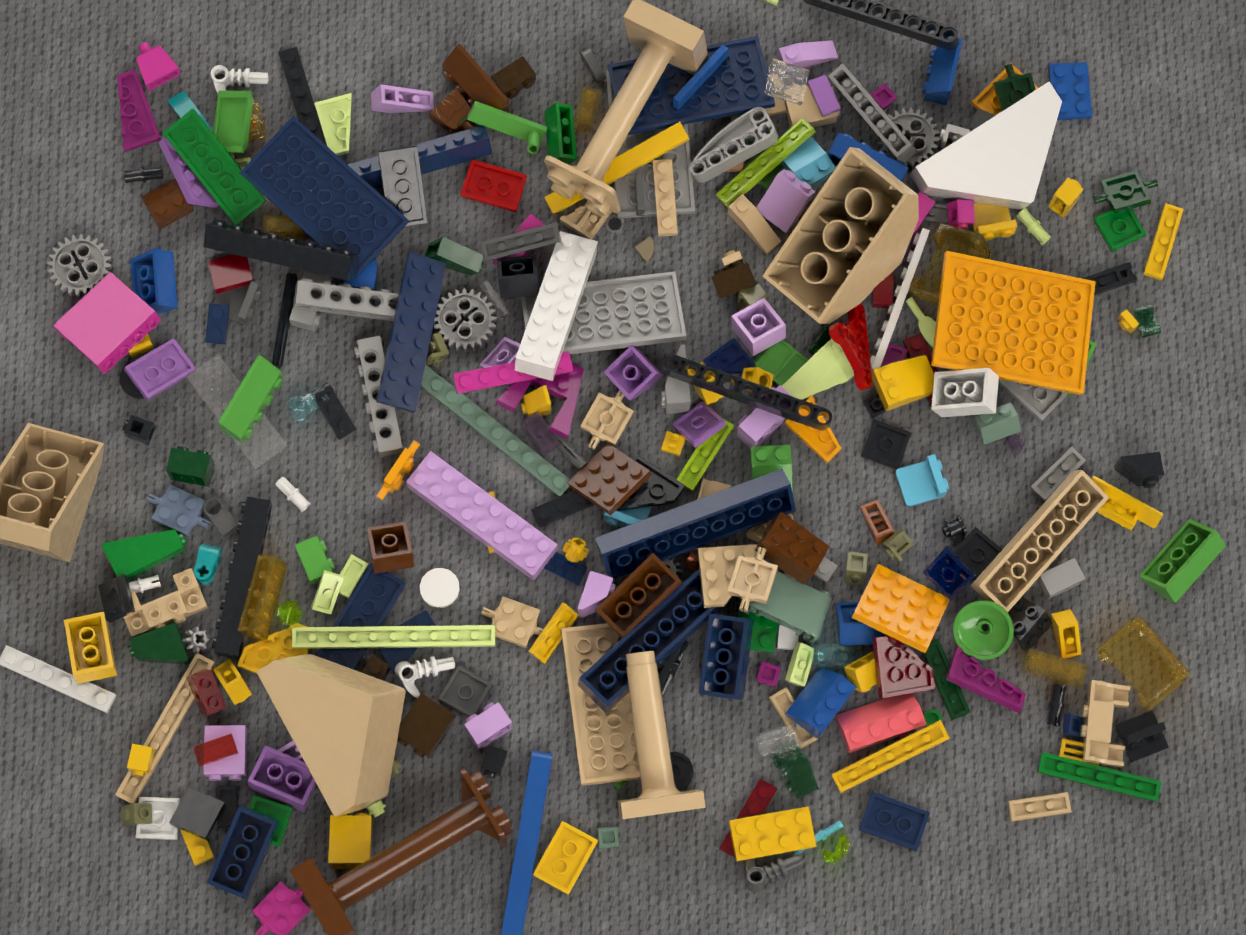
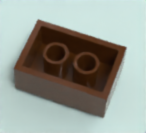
(792, 548)

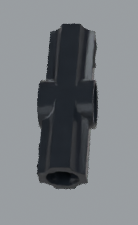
(670, 665)

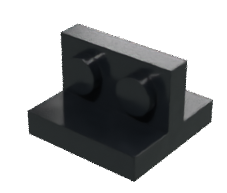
(1142, 736)

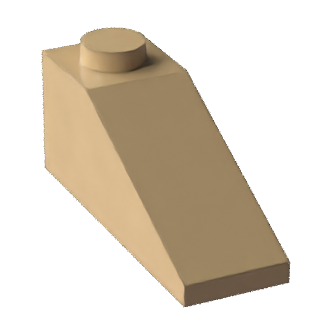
(753, 224)

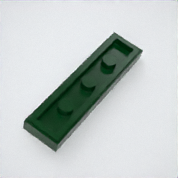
(949, 692)

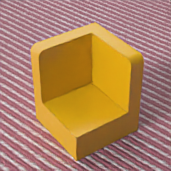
(142, 347)

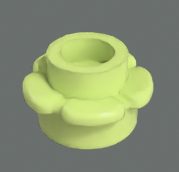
(376, 809)

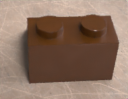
(167, 204)

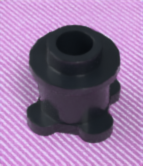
(954, 528)

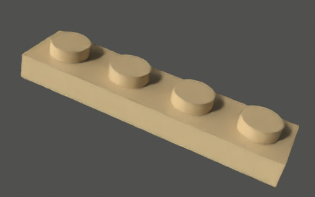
(665, 197)

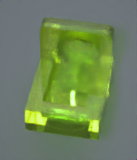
(841, 848)

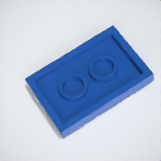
(1073, 88)

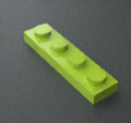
(703, 457)

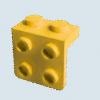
(993, 221)

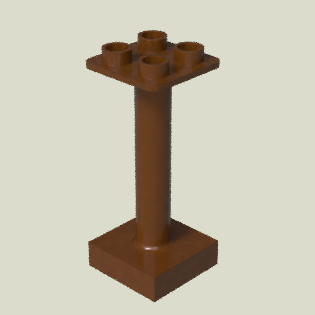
(333, 898)

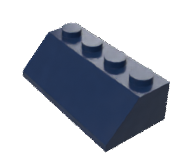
(726, 656)

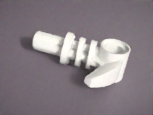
(232, 77)
(418, 669)

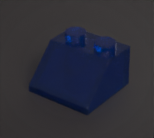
(949, 573)

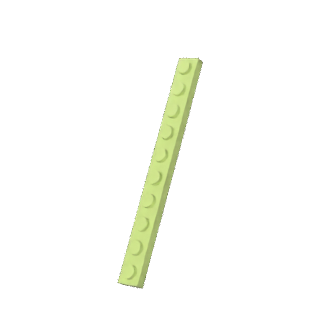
(393, 637)

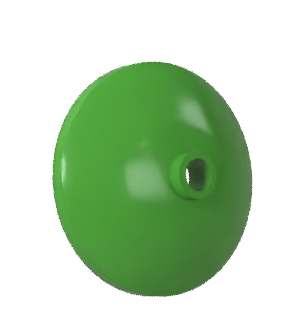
(975, 639)

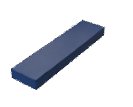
(700, 77)

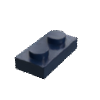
(217, 323)

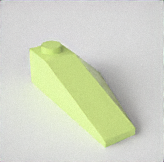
(820, 372)

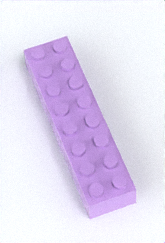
(482, 515)

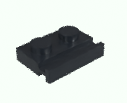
(116, 598)

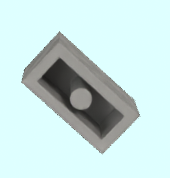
(1061, 577)

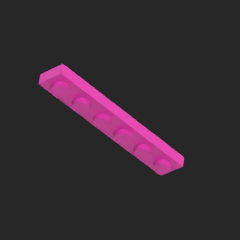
(501, 375)

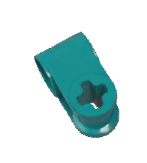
(207, 560)

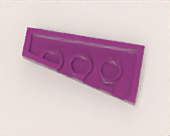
(136, 117)
(975, 678)

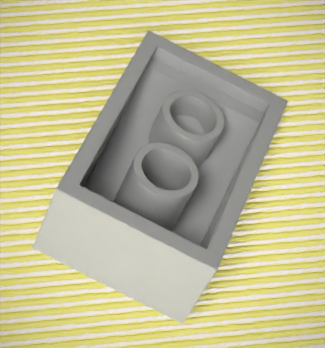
(676, 393)

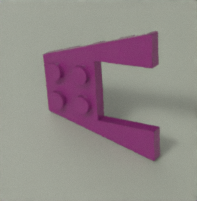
(563, 386)

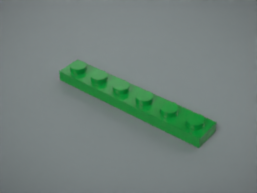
(1099, 777)

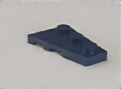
(396, 655)

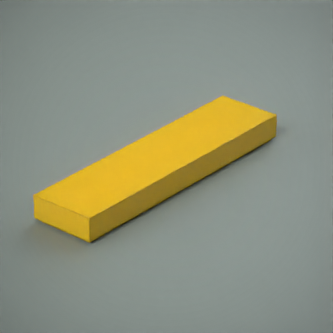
(1163, 241)

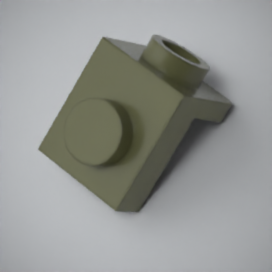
(897, 545)
(136, 814)

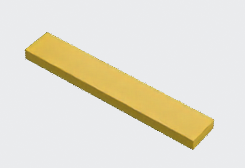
(890, 756)

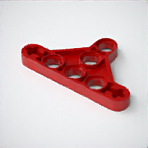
(853, 340)

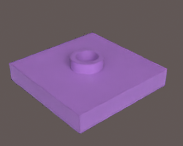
(699, 424)

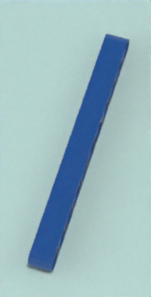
(527, 843)

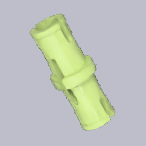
(1033, 226)

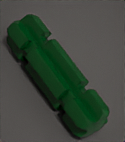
(821, 340)

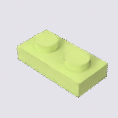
(327, 592)
(800, 664)

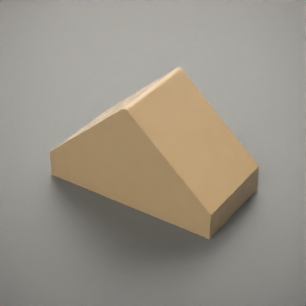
(47, 490)
(340, 724)

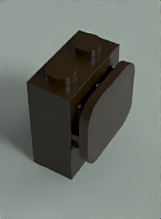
(425, 726)

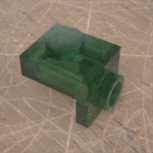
(1147, 321)

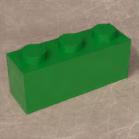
(561, 132)

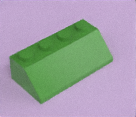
(250, 400)
(1182, 560)

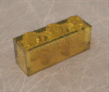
(1054, 668)

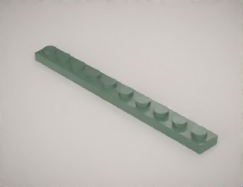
(494, 432)

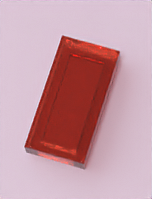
(215, 750)

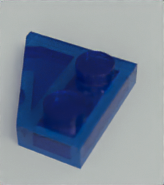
(729, 358)

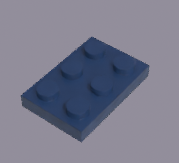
(894, 821)

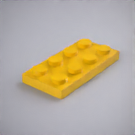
(772, 833)

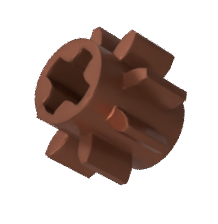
(691, 560)

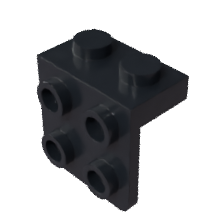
(1028, 622)

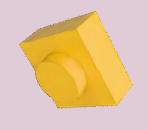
(1127, 321)

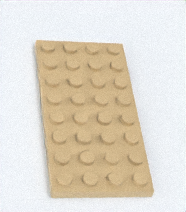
(602, 739)

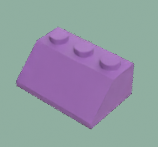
(282, 779)

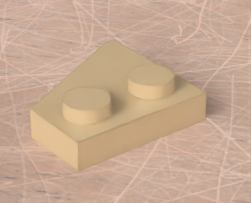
(584, 222)

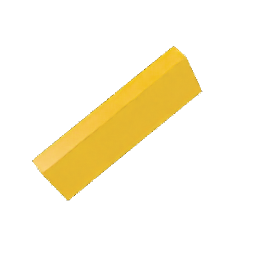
(551, 634)

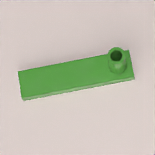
(508, 124)

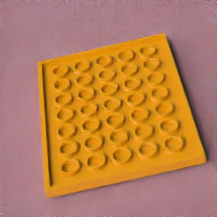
(1014, 321)

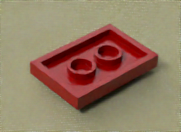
(493, 186)

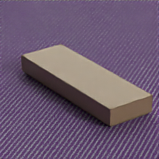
(782, 701)
(1039, 807)

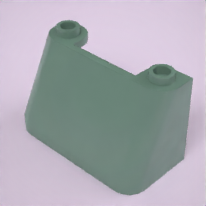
(794, 607)

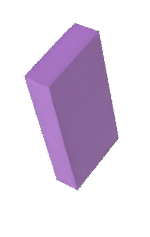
(824, 95)

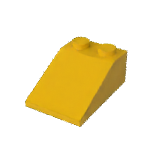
(903, 382)

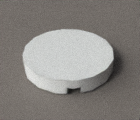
(439, 587)

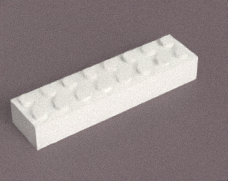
(556, 306)

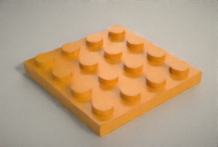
(901, 608)

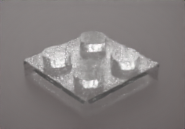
(786, 81)

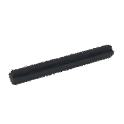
(284, 322)

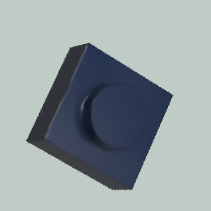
(1072, 725)

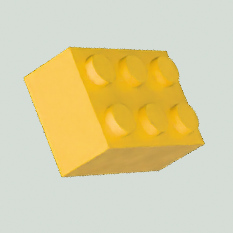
(90, 647)

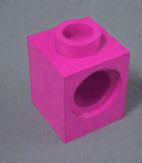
(961, 213)

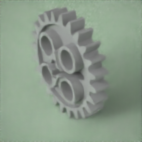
(905, 122)
(63, 273)
(477, 331)

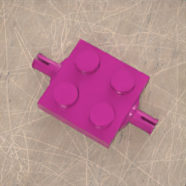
(280, 910)

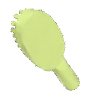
(926, 324)

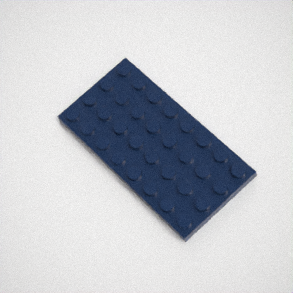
(729, 91)
(323, 194)

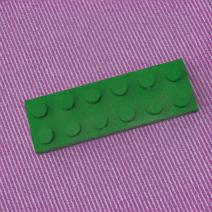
(214, 166)

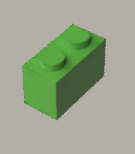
(314, 559)

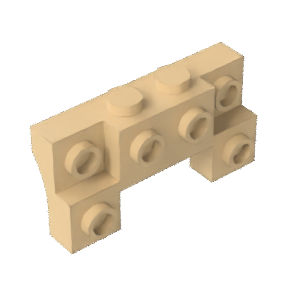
(169, 608)
(1098, 723)

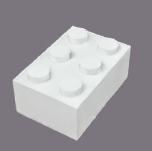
(965, 392)

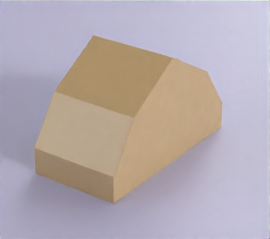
(846, 239)

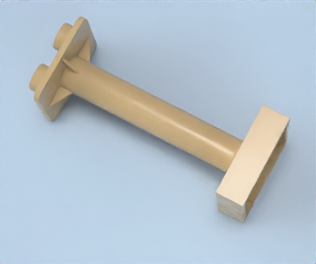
(662, 41)

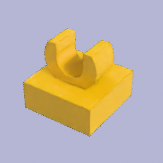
(673, 443)

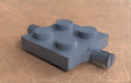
(178, 510)

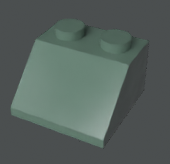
(997, 425)

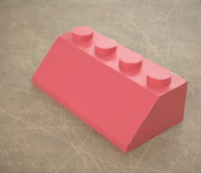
(880, 721)

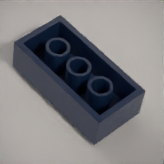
(243, 852)

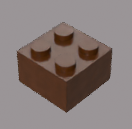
(390, 547)

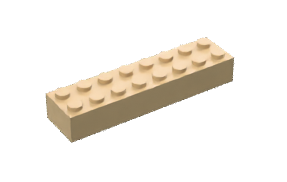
(1040, 540)

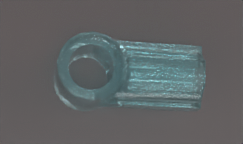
(302, 406)

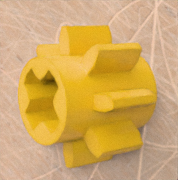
(575, 550)

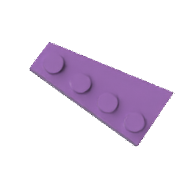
(190, 185)

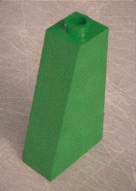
(143, 552)

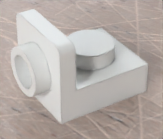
(952, 132)

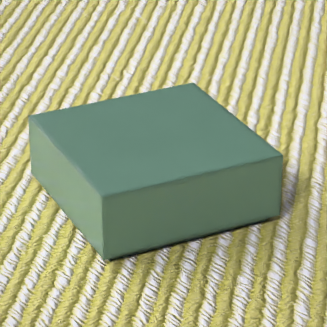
(608, 837)

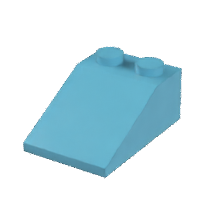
(809, 163)

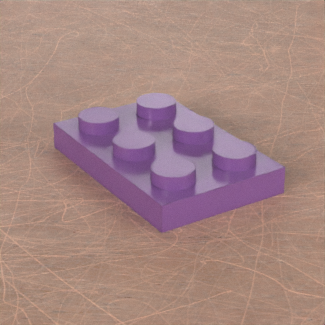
(160, 369)

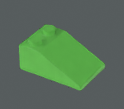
(769, 459)

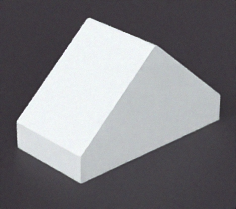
(998, 159)

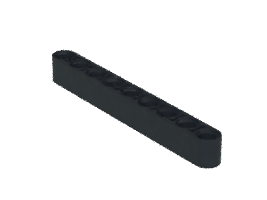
(889, 14)
(757, 392)

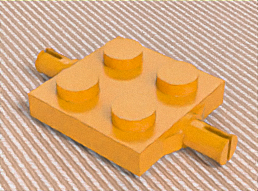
(400, 468)

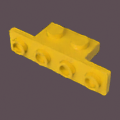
(1125, 508)

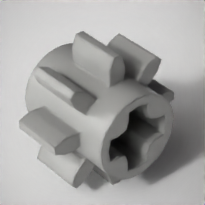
(195, 640)

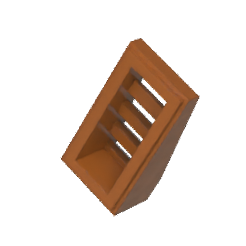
(880, 533)

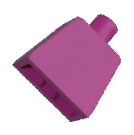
(156, 66)

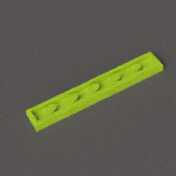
(765, 162)

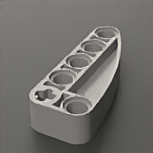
(734, 138)

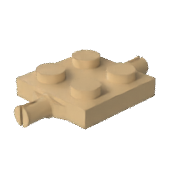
(606, 419)
(752, 579)
(514, 621)

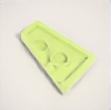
(335, 122)

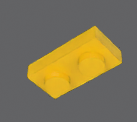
(198, 848)

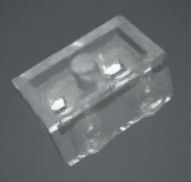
(777, 739)

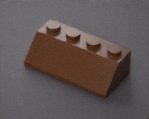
(472, 80)
(638, 595)

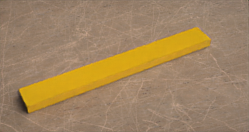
(629, 161)

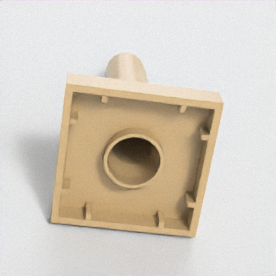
(652, 744)

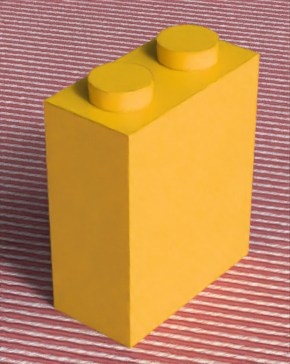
(349, 840)

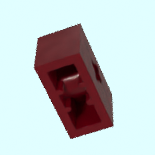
(206, 692)

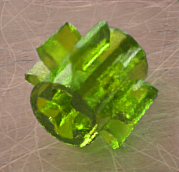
(289, 612)

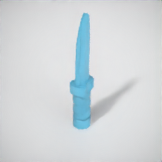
(822, 834)

